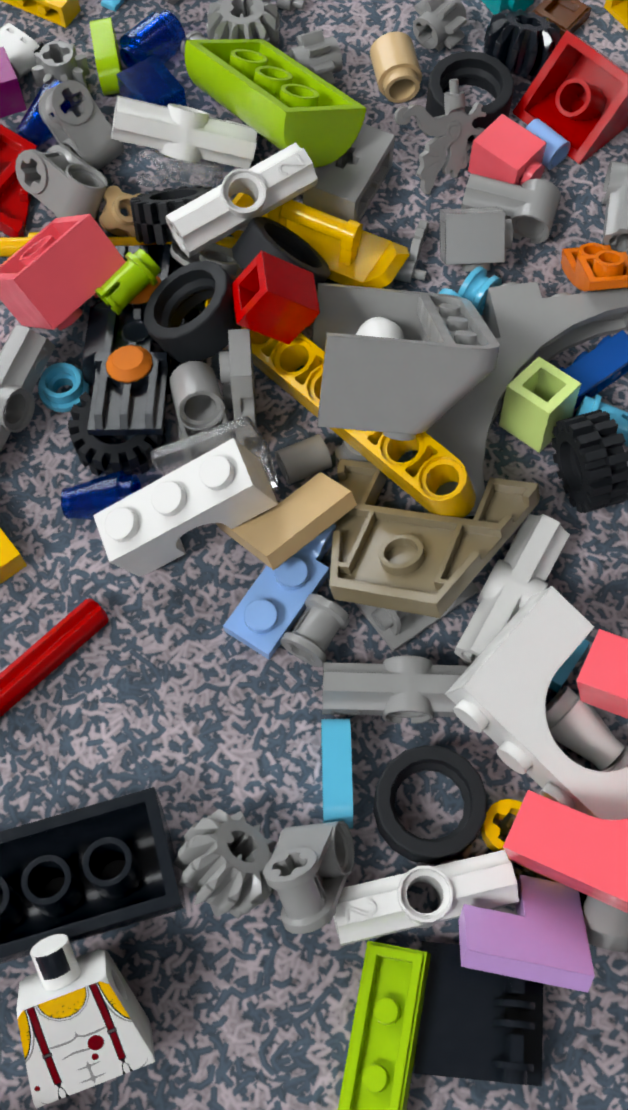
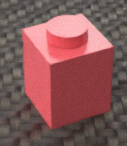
(507, 153)

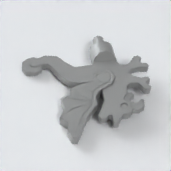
(449, 133)

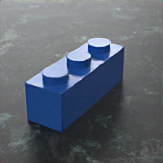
(600, 366)

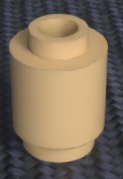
(396, 66)

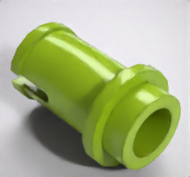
(129, 280)

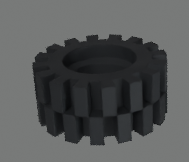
(151, 209)
(109, 457)
(591, 460)

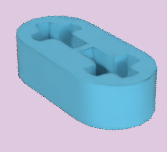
(337, 771)

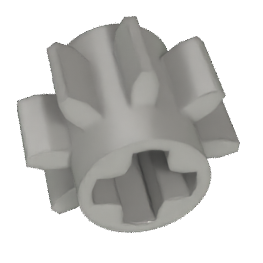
(439, 23)
(318, 54)
(59, 62)

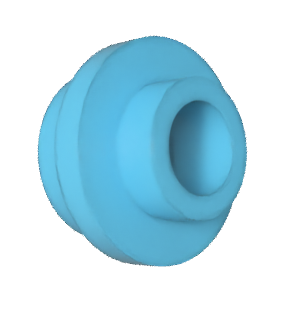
(56, 377)

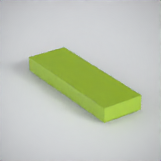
(385, 1028)

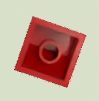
(578, 97)

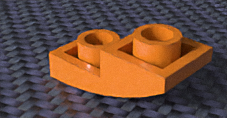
(595, 267)

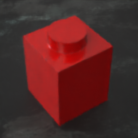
(275, 298)

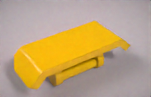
(350, 252)

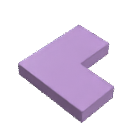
(538, 944)

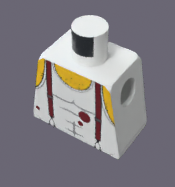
(78, 1022)

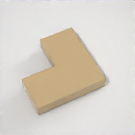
(294, 521)

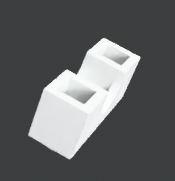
(214, 488)

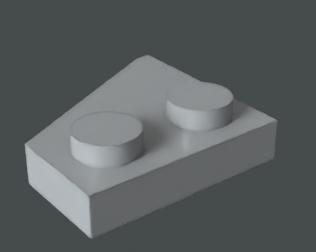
(238, 375)

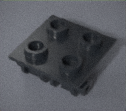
(478, 1023)

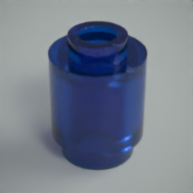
(155, 35)

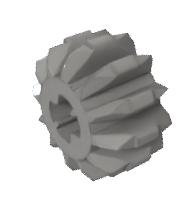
(243, 20)
(225, 863)

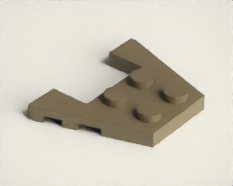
(414, 557)

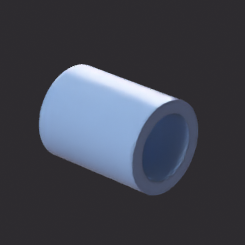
(556, 147)

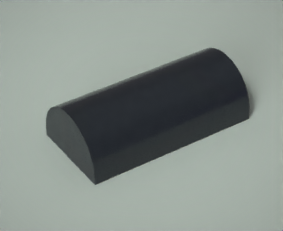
(86, 873)

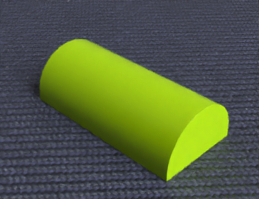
(276, 96)

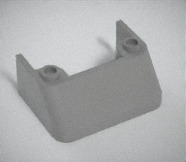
(398, 382)

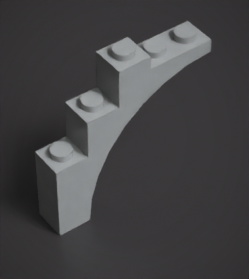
(525, 329)

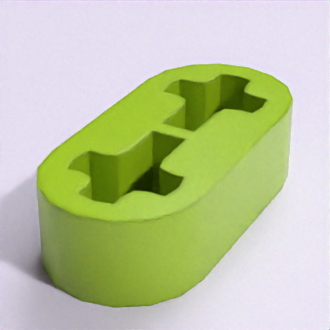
(106, 54)

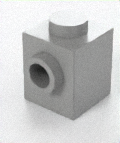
(474, 237)

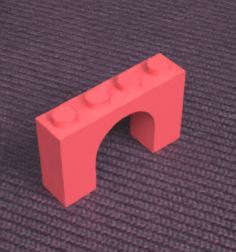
(562, 841)

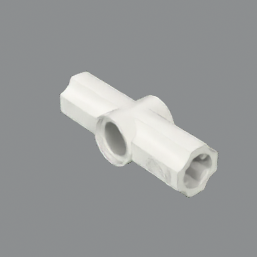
(183, 132)
(267, 183)
(513, 582)
(383, 906)

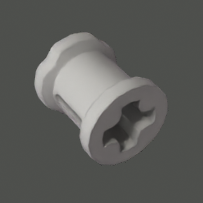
(315, 630)

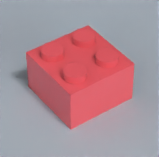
(58, 272)

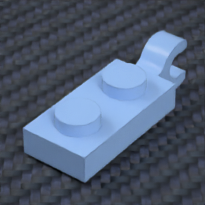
(279, 597)

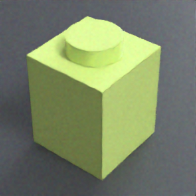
(537, 402)

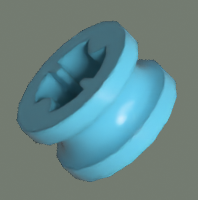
(476, 287)

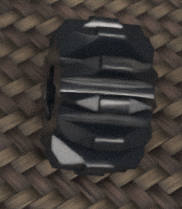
(521, 40)

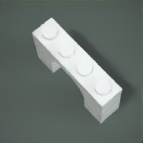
(507, 700)

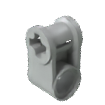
(82, 126)
(61, 181)
(192, 411)
(310, 873)

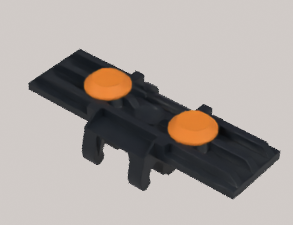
(120, 363)

